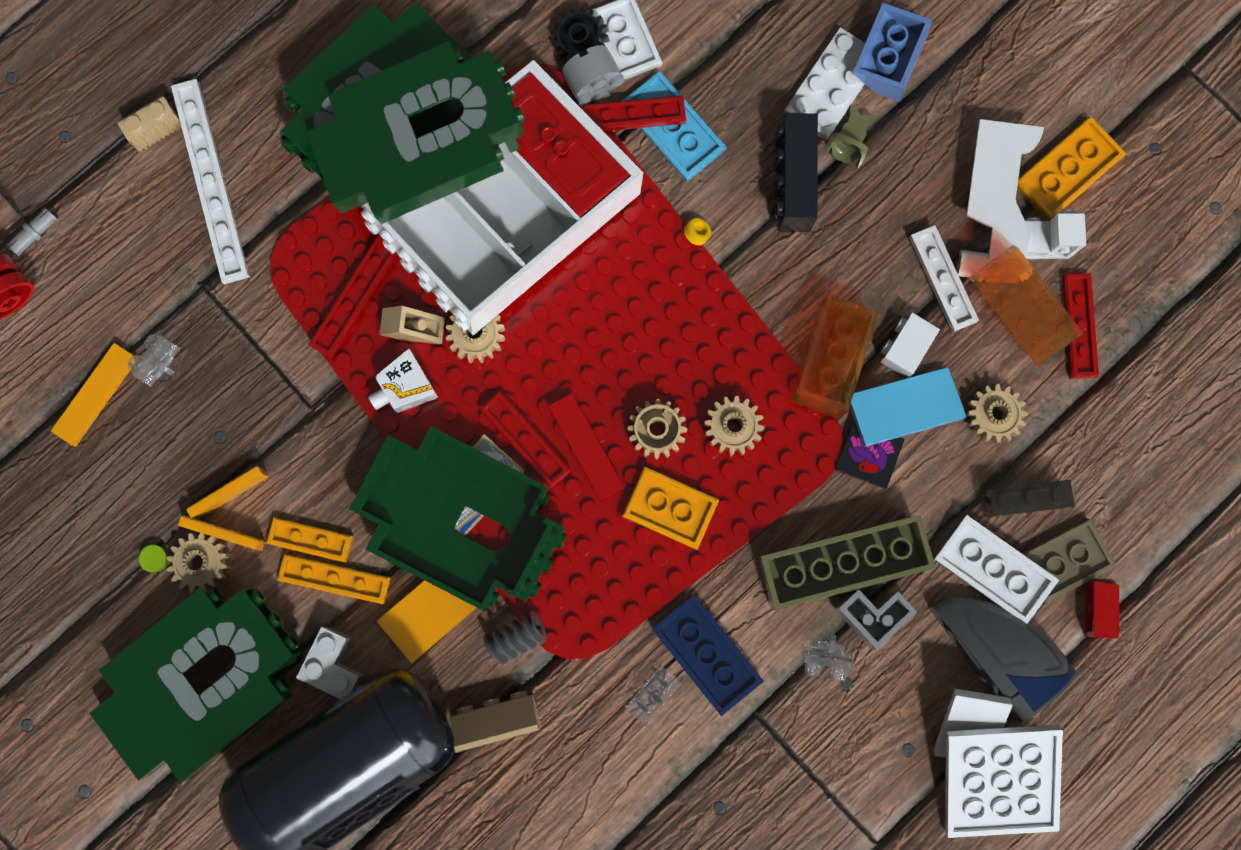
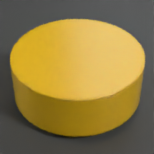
(697, 231)

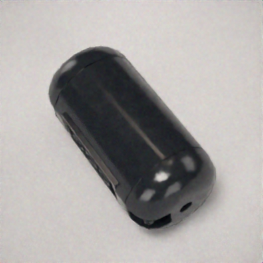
(338, 768)

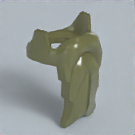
(848, 144)

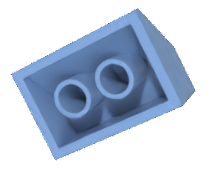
(892, 51)

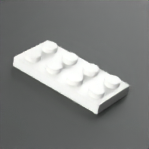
(830, 84)
(996, 569)

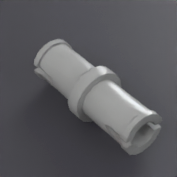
(31, 231)

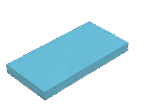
(687, 145)
(906, 407)

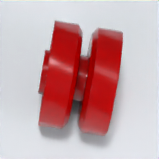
(14, 287)

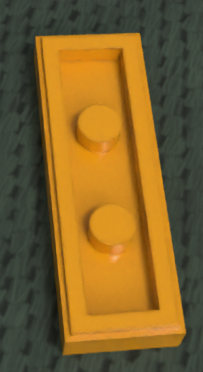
(227, 492)
(221, 533)
(310, 540)

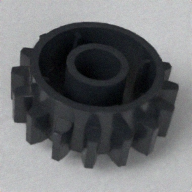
(574, 25)

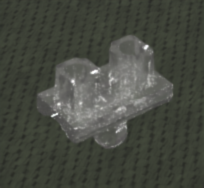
(155, 360)
(828, 654)

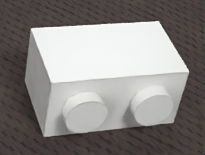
(909, 345)

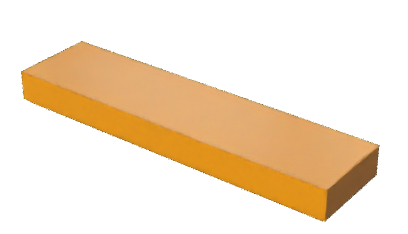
(93, 395)
(334, 579)

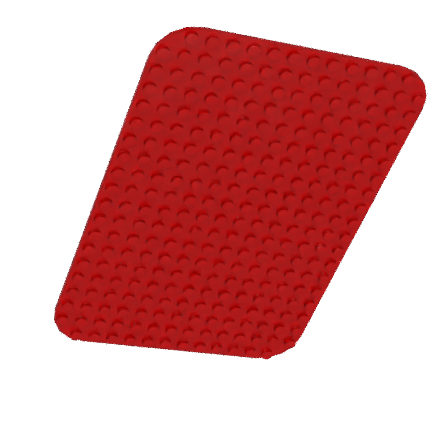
(616, 326)

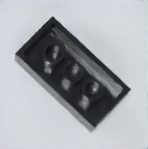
(797, 172)

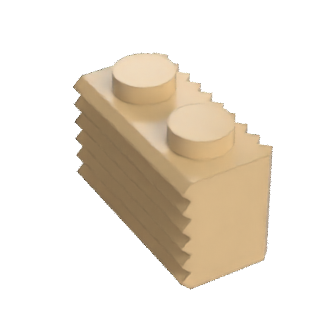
(150, 123)

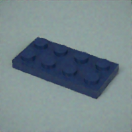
(707, 655)

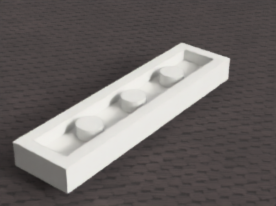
(943, 278)

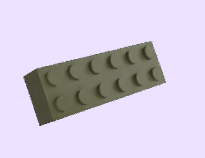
(846, 562)

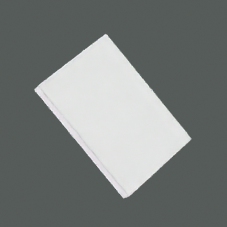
(629, 38)
(972, 712)

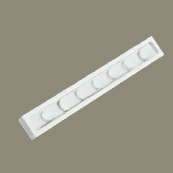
(210, 181)

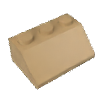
(494, 721)

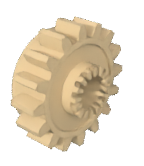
(479, 347)
(1007, 405)
(734, 411)
(657, 414)
(184, 558)

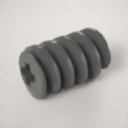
(517, 640)

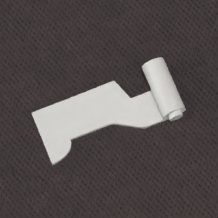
(995, 189)

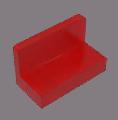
(1101, 610)

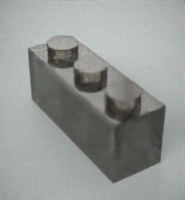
(1027, 499)

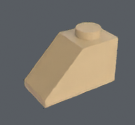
(411, 325)

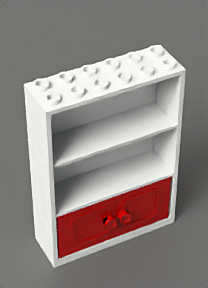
(514, 227)

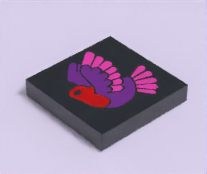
(870, 463)

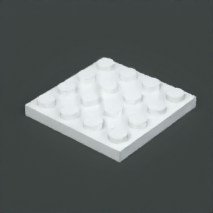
(1003, 781)

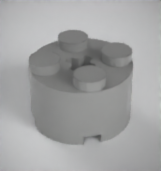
(592, 75)

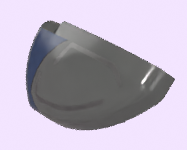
(1006, 653)

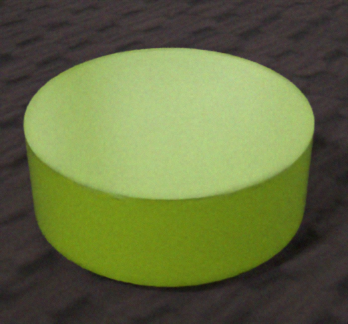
(153, 558)

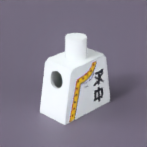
(402, 385)

